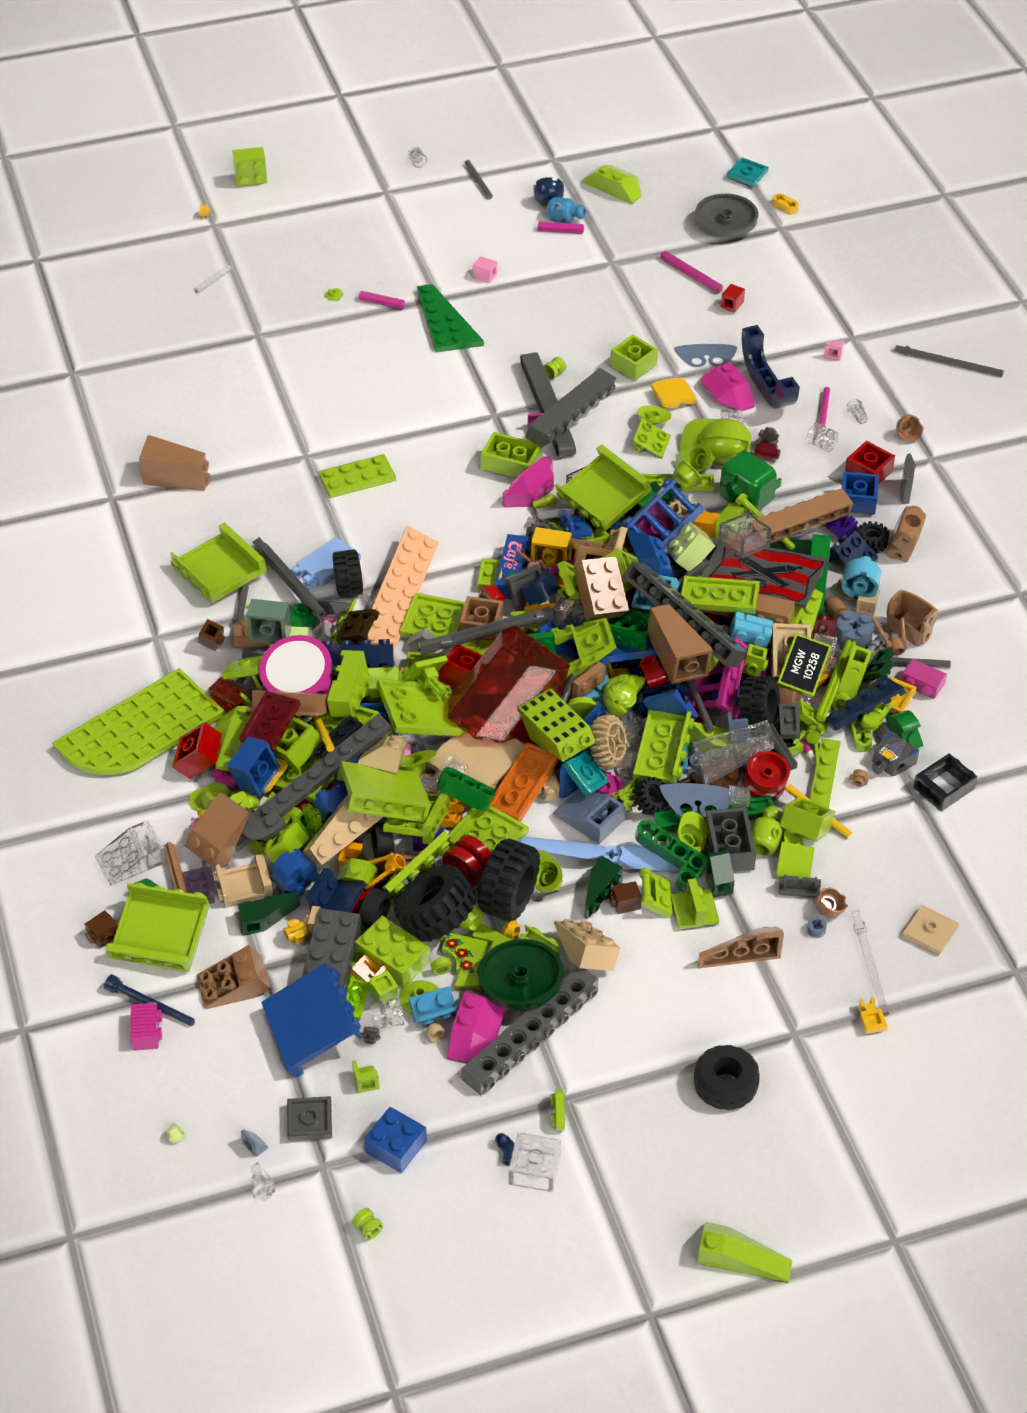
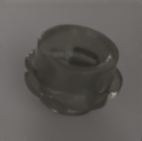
(370, 1035)

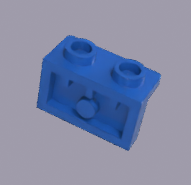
(575, 524)

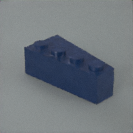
(375, 653)

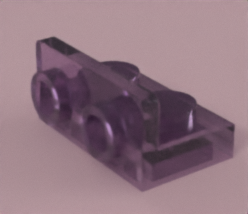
(200, 881)

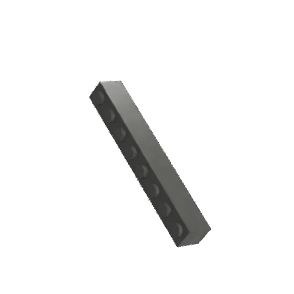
(571, 408)

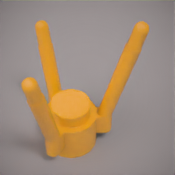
(393, 865)

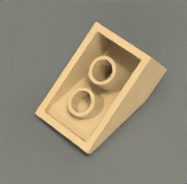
(781, 642)

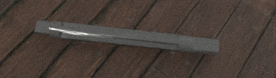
(289, 578)
(484, 630)

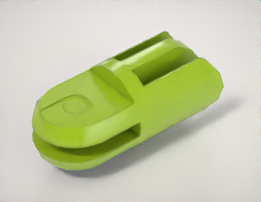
(872, 721)

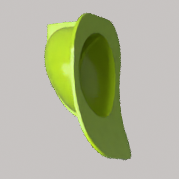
(723, 437)

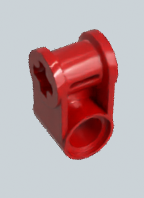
(653, 672)

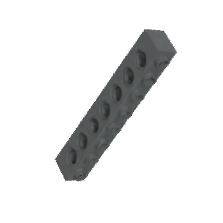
(662, 593)
(475, 1071)

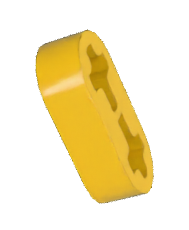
(785, 203)

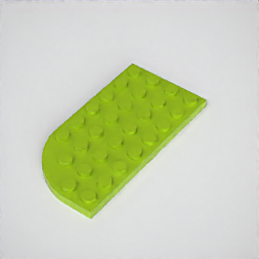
(139, 727)

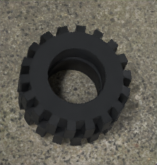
(347, 573)
(759, 699)

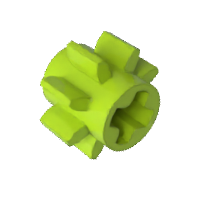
(626, 797)

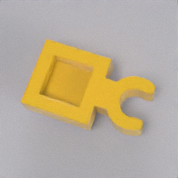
(872, 1018)

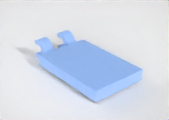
(319, 564)

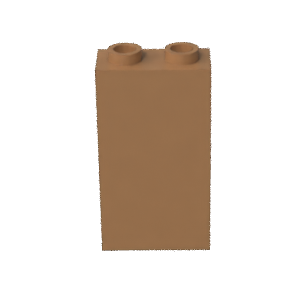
(173, 465)
(678, 645)

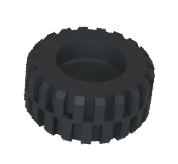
(508, 879)
(435, 903)

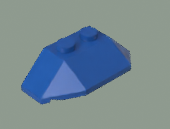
(651, 552)

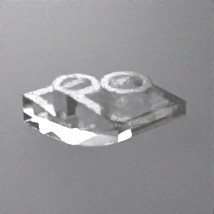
(453, 762)

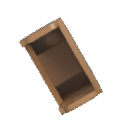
(910, 527)
(917, 614)

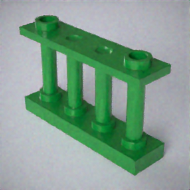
(630, 629)

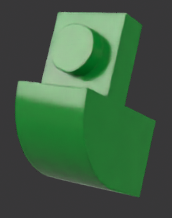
(906, 726)

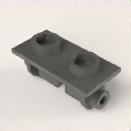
(799, 887)

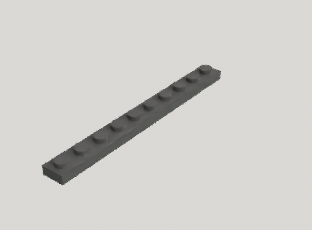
(322, 771)

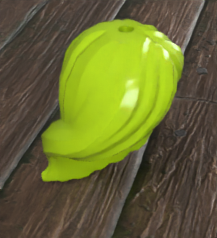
(625, 690)

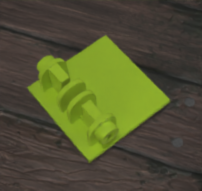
(650, 438)

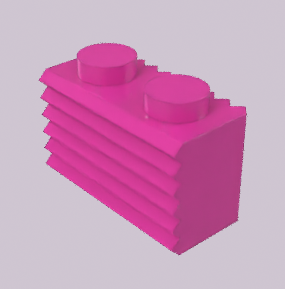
(925, 678)
(144, 1026)

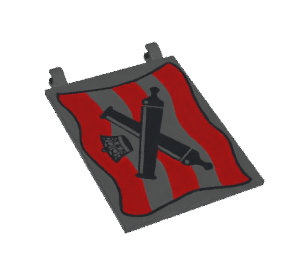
(780, 571)

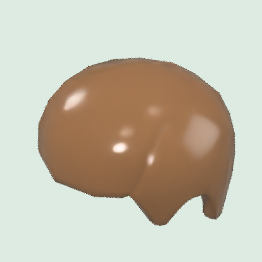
(909, 428)
(830, 902)

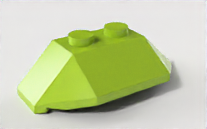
(615, 183)

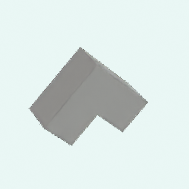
(419, 636)

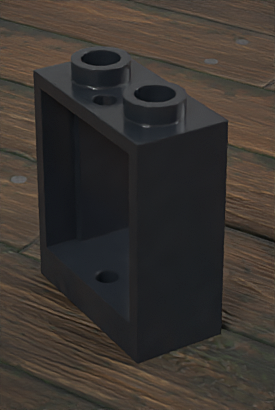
(936, 795)

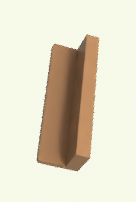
(311, 703)

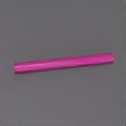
(824, 406)

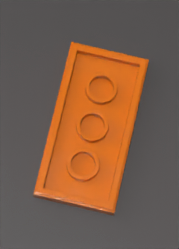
(524, 781)

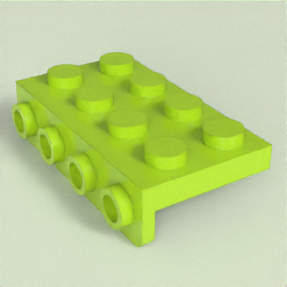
(663, 746)

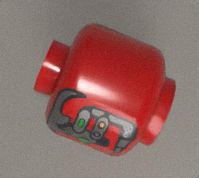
(492, 592)

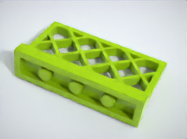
(439, 807)

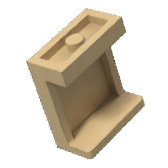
(243, 883)

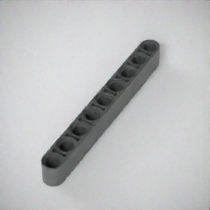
(545, 398)

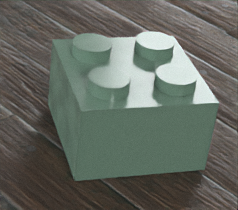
(268, 621)

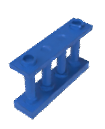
(693, 510)

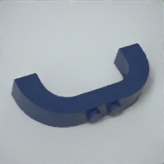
(776, 392)

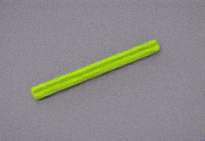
(835, 681)

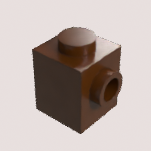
(211, 635)
(625, 897)
(101, 929)

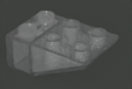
(131, 853)

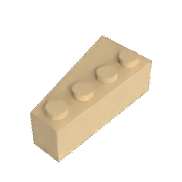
(337, 833)

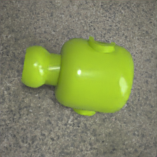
(767, 831)

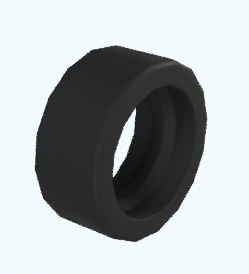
(381, 841)
(374, 906)

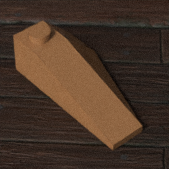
(752, 946)

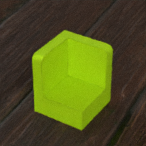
(383, 987)
(365, 1078)

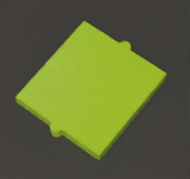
(795, 860)

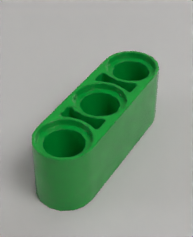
(465, 789)

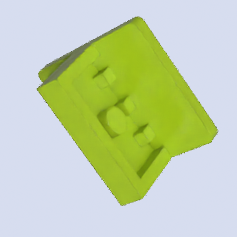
(694, 907)

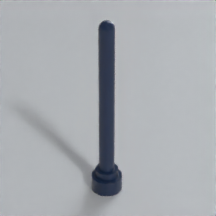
(114, 984)

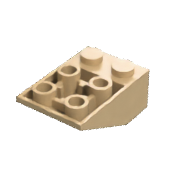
(586, 945)

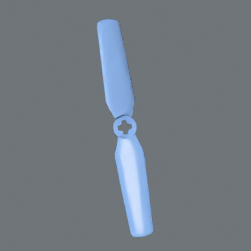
(627, 855)

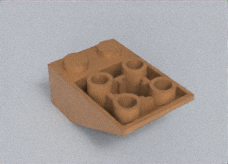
(234, 979)

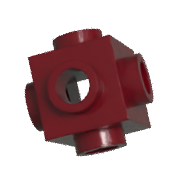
(830, 626)

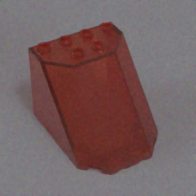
(502, 680)

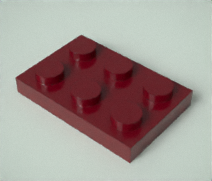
(271, 719)

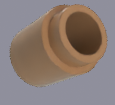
(834, 607)

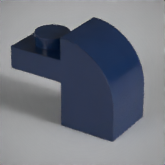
(540, 588)

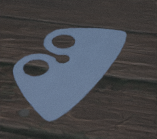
(723, 351)
(688, 793)

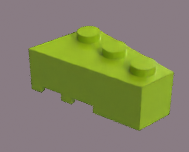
(350, 684)

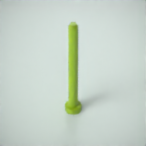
(743, 500)

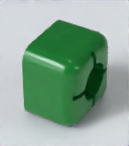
(749, 476)

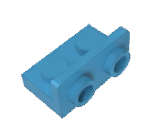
(433, 1004)

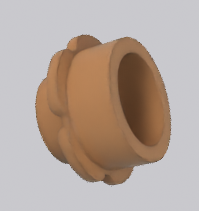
(859, 778)

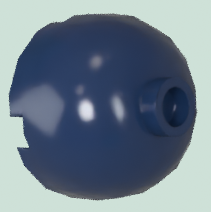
(547, 189)

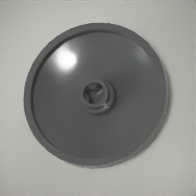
(726, 215)

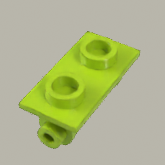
(535, 934)

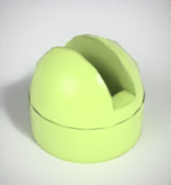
(175, 1133)

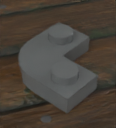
(263, 828)

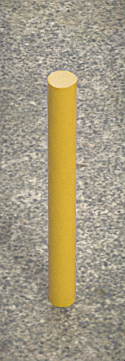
(323, 733)
(835, 824)

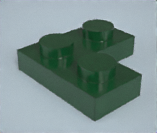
(879, 665)

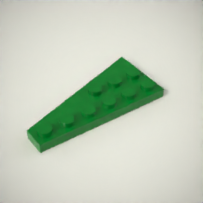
(446, 326)

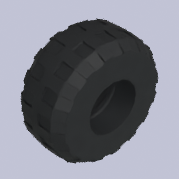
(731, 1061)

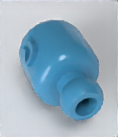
(564, 210)

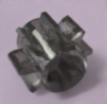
(768, 435)

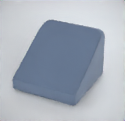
(253, 1142)

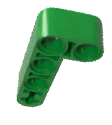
(668, 851)

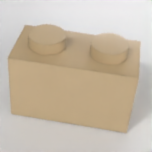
(385, 754)

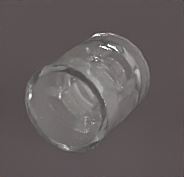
(823, 437)
(379, 1015)

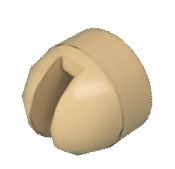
(435, 1032)

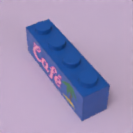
(511, 561)

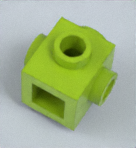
(755, 660)

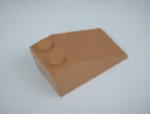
(218, 831)

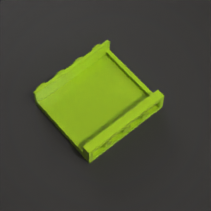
(604, 489)
(220, 564)
(384, 792)
(159, 927)

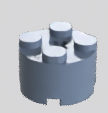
(856, 627)

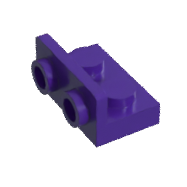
(842, 526)

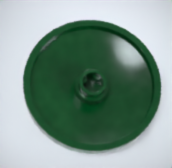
(520, 974)

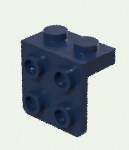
(851, 548)

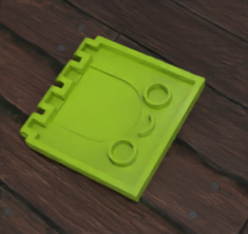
(417, 709)

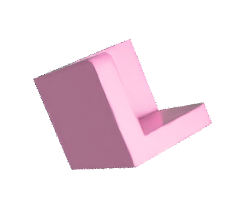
(485, 269)

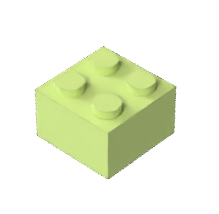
(690, 546)

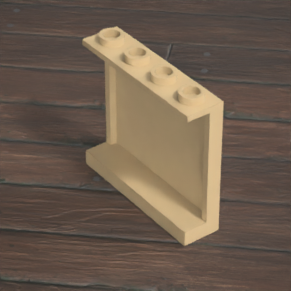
(485, 758)

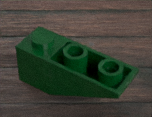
(602, 878)
(263, 913)

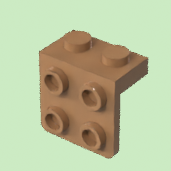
(587, 680)

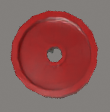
(766, 775)
(469, 857)

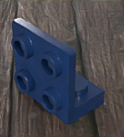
(332, 894)

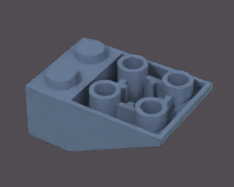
(592, 815)

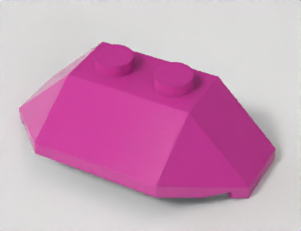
(728, 387)
(530, 484)
(474, 1026)

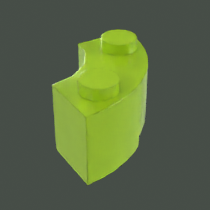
(290, 838)

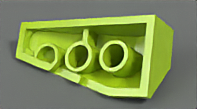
(231, 727)

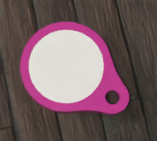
(297, 665)

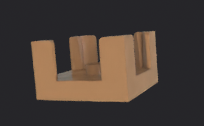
(581, 548)

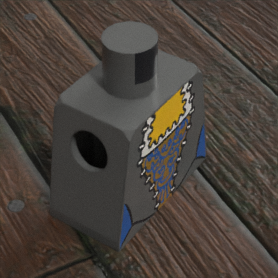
(894, 755)

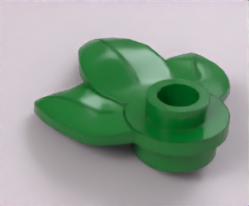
(302, 616)

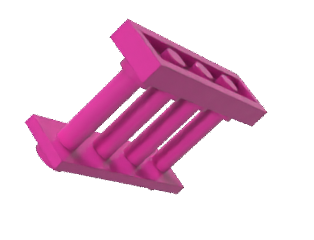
(727, 688)

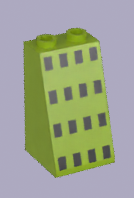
(555, 725)

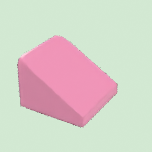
(834, 350)

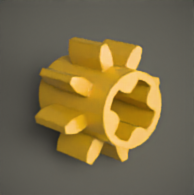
(296, 931)

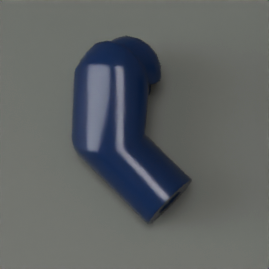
(507, 1147)

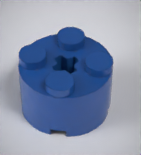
(328, 801)
(293, 872)

